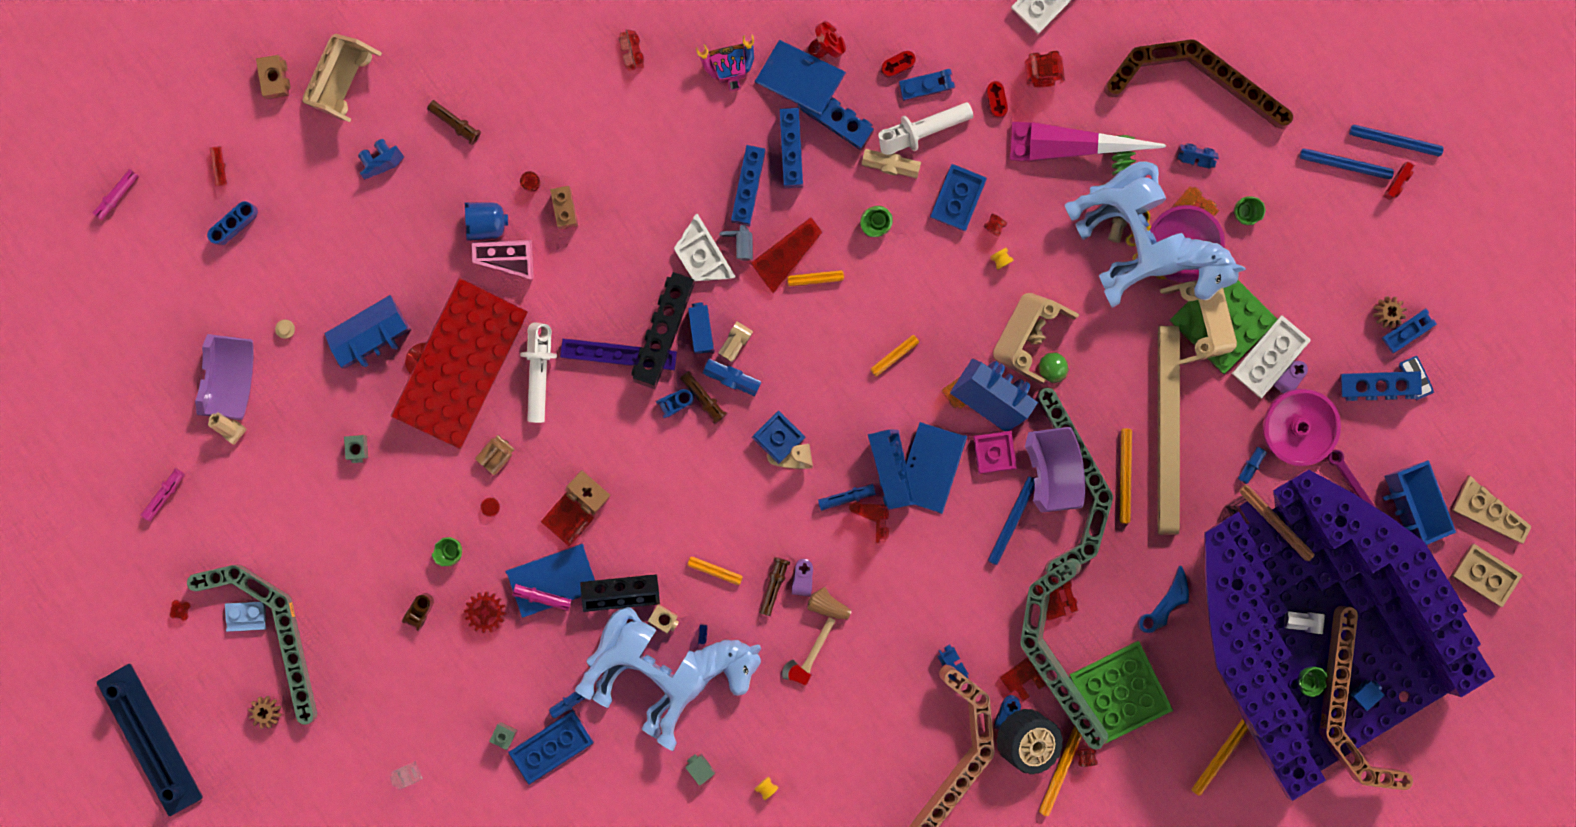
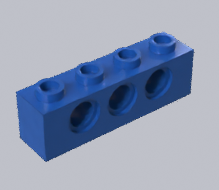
(855, 138)
(791, 148)
(748, 185)
(1412, 380)

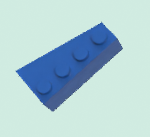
(891, 468)

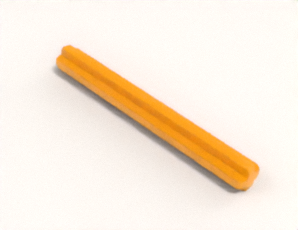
(1125, 475)
(1220, 758)
(1060, 772)

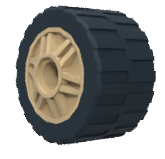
(1029, 741)

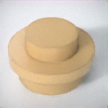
(285, 329)

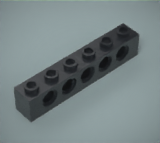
(674, 283)

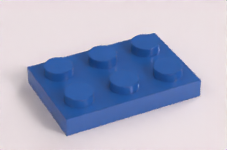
(958, 197)

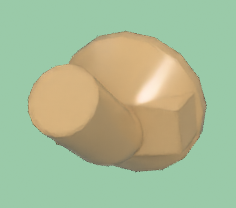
(1036, 335)

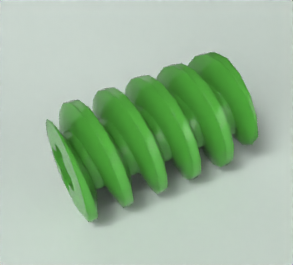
(1122, 158)

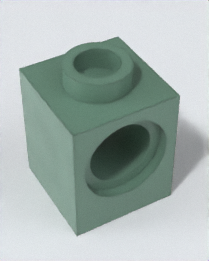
(349, 442)
(503, 735)
(699, 768)

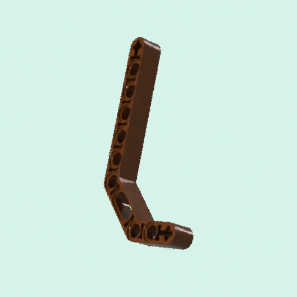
(1210, 70)

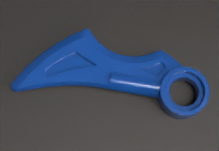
(1177, 595)

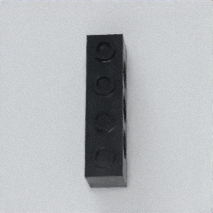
(620, 593)

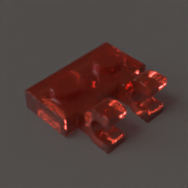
(1019, 675)

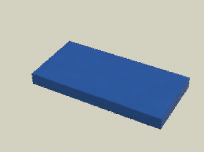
(551, 747)

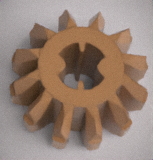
(1396, 314)
(264, 704)

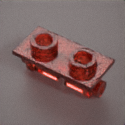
(630, 41)

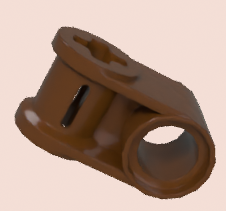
(416, 614)

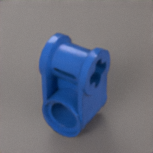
(674, 403)
(1005, 711)

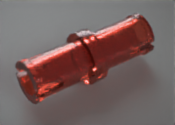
(218, 166)

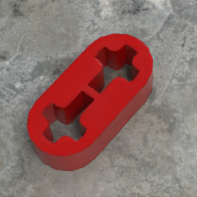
(901, 67)
(1001, 98)

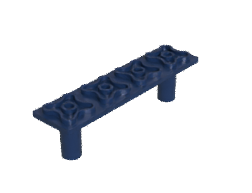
(149, 739)

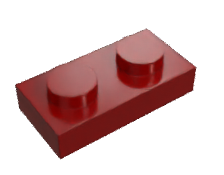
(1403, 174)

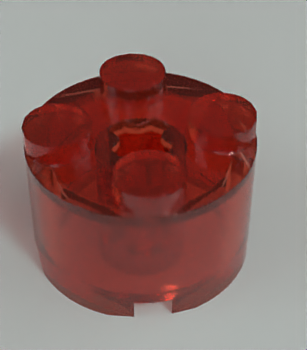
(1044, 69)

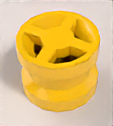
(1001, 258)
(766, 788)

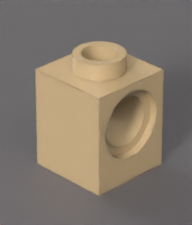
(660, 610)

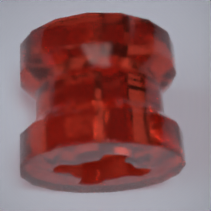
(532, 184)
(995, 224)
(1087, 757)

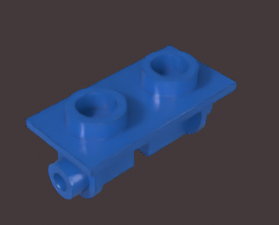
(1191, 152)
(948, 657)

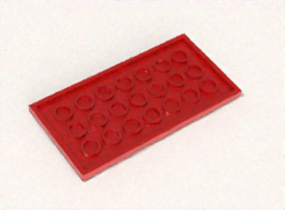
(459, 363)

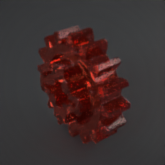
(486, 601)

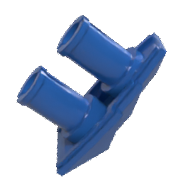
(388, 159)

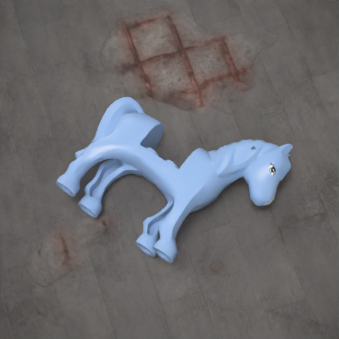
(1129, 197)
(623, 647)

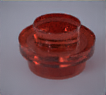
(490, 507)

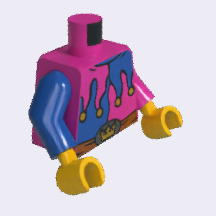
(729, 63)

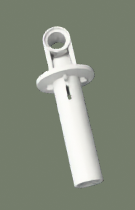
(909, 133)
(538, 353)

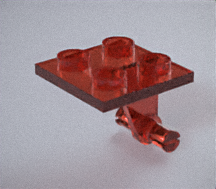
(876, 513)
(567, 520)

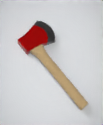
(801, 674)

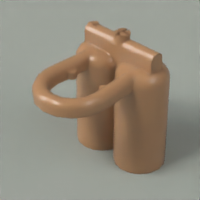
(495, 454)

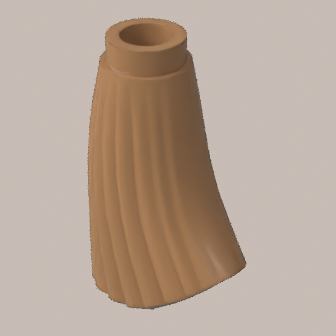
(825, 604)

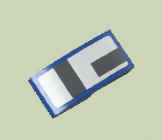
(1412, 365)

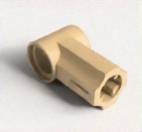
(737, 338)
(229, 429)

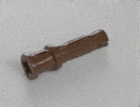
(461, 126)
(708, 405)
(777, 576)

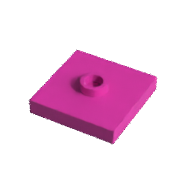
(994, 452)

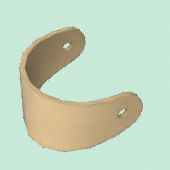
(798, 458)

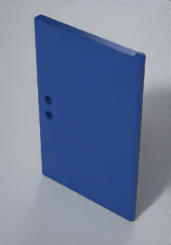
(795, 78)
(933, 465)
(553, 574)

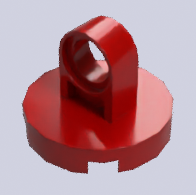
(828, 42)

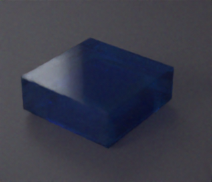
(703, 629)

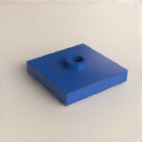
(778, 437)

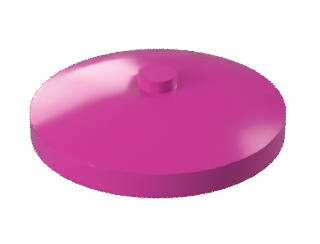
(1194, 224)
(1302, 427)

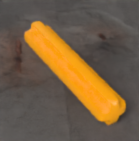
(814, 278)
(893, 356)
(715, 570)

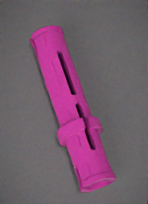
(115, 194)
(167, 488)
(538, 596)

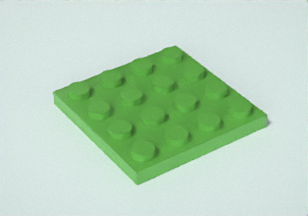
(1248, 318)
(1122, 690)

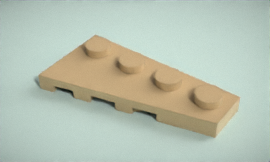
(1482, 507)

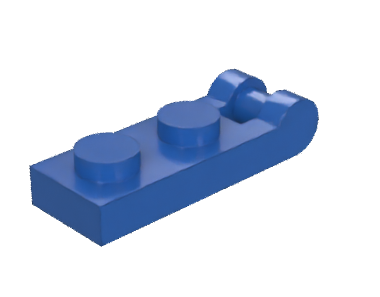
(926, 84)
(1408, 331)

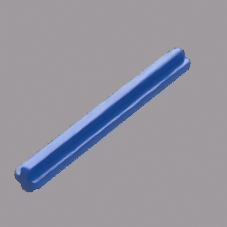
(1396, 140)
(1345, 163)
(1012, 521)

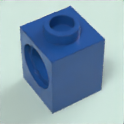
(1367, 694)

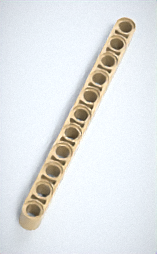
(1168, 430)

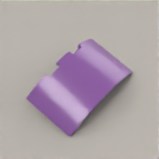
(227, 376)
(1059, 469)

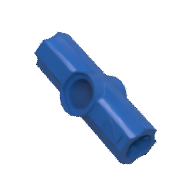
(731, 377)

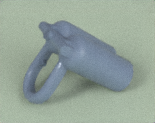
(744, 242)

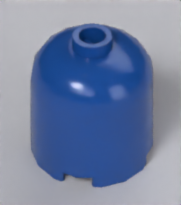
(484, 220)

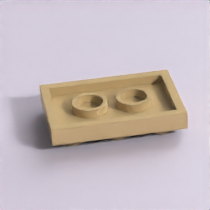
(1487, 575)

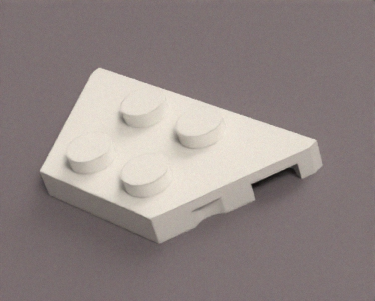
(701, 254)

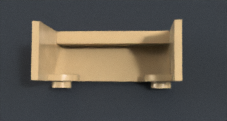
(335, 74)
(1217, 321)
(1010, 345)

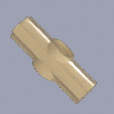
(891, 164)

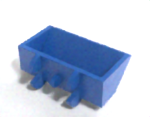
(367, 333)
(994, 396)
(1420, 502)

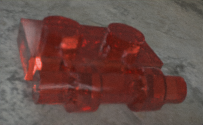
(1056, 605)

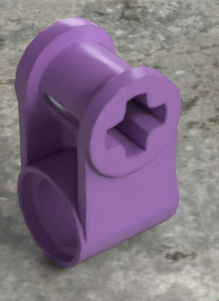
(1289, 379)
(802, 581)

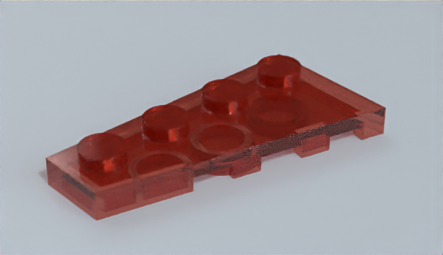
(784, 255)

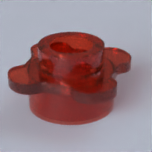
(174, 610)

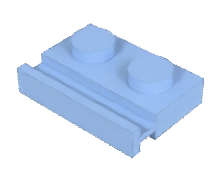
(245, 616)

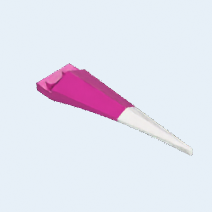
(1044, 142)

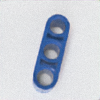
(241, 222)

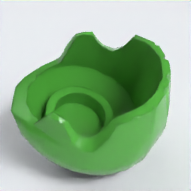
(876, 221)

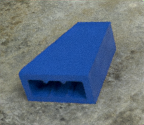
(701, 328)

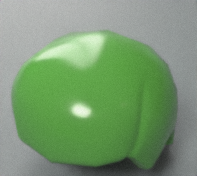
(1249, 210)
(1053, 367)
(447, 552)
(1312, 681)

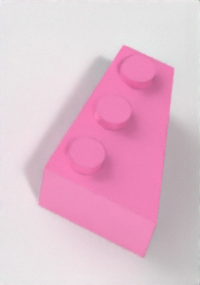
(508, 256)

